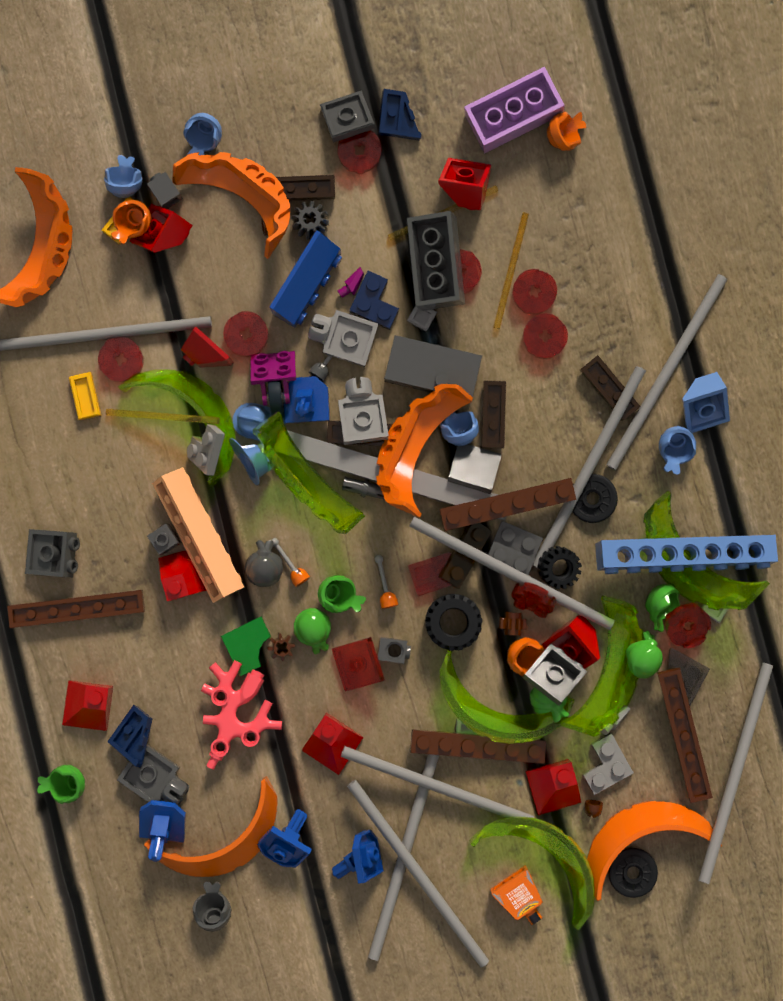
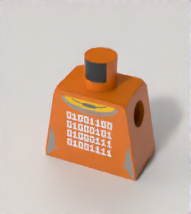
(519, 895)

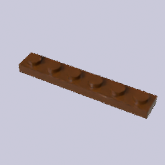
(507, 504)
(76, 608)
(684, 735)
(475, 746)

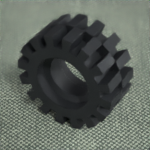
(570, 572)

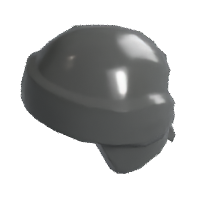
(264, 566)
(212, 908)

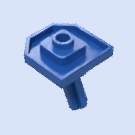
(307, 401)
(161, 823)
(284, 845)
(363, 859)

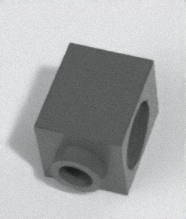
(164, 190)
(164, 539)
(383, 654)

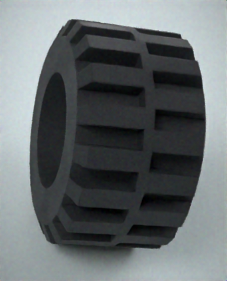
(459, 641)

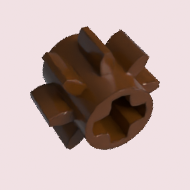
(513, 623)
(281, 640)

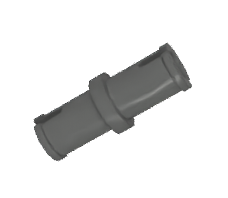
(362, 487)

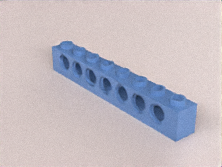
(763, 546)

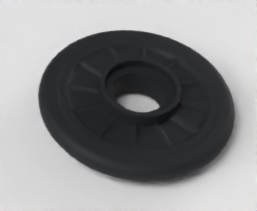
(607, 500)
(647, 873)

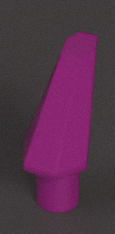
(351, 283)

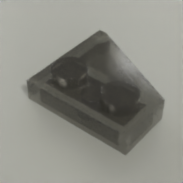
(691, 670)

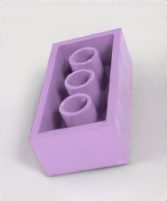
(514, 110)

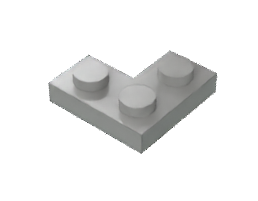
(206, 450)
(613, 765)

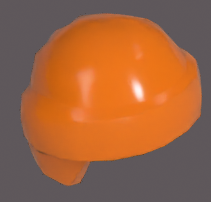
(563, 131)
(130, 220)
(523, 654)

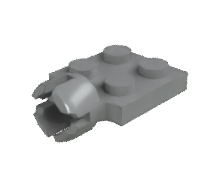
(344, 336)
(362, 413)

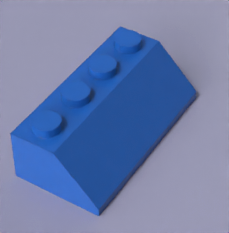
(306, 279)

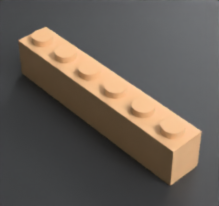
(198, 534)

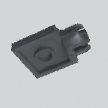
(155, 779)

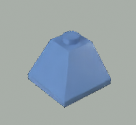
(706, 403)

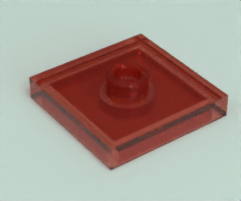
(358, 664)

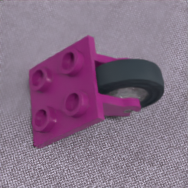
(273, 369)

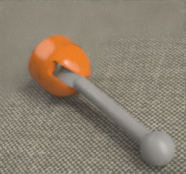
(298, 575)
(387, 599)

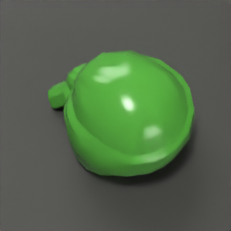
(339, 595)
(660, 602)
(313, 629)
(644, 657)
(543, 704)
(64, 783)

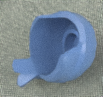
(202, 133)
(123, 180)
(460, 428)
(677, 447)

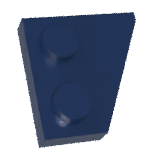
(396, 116)
(132, 735)

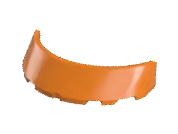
(244, 179)
(50, 244)
(407, 439)
(635, 823)
(236, 853)

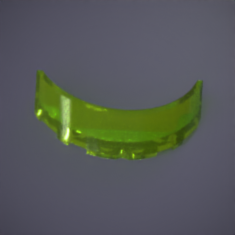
(201, 398)
(302, 478)
(698, 586)
(616, 682)
(490, 723)
(561, 847)

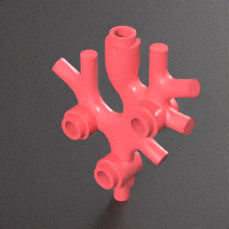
(226, 720)

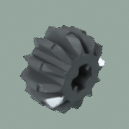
(309, 212)

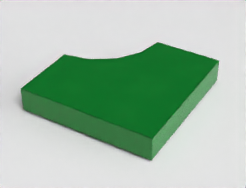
(245, 644)

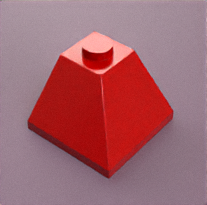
(465, 182)
(165, 230)
(203, 351)
(179, 576)
(577, 640)
(87, 705)
(328, 743)
(554, 786)

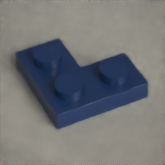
(368, 304)

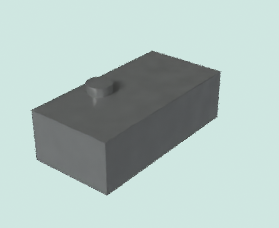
(436, 261)
(427, 365)

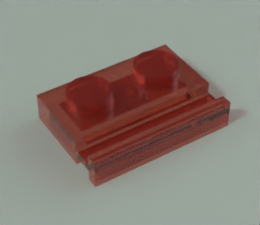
(426, 574)

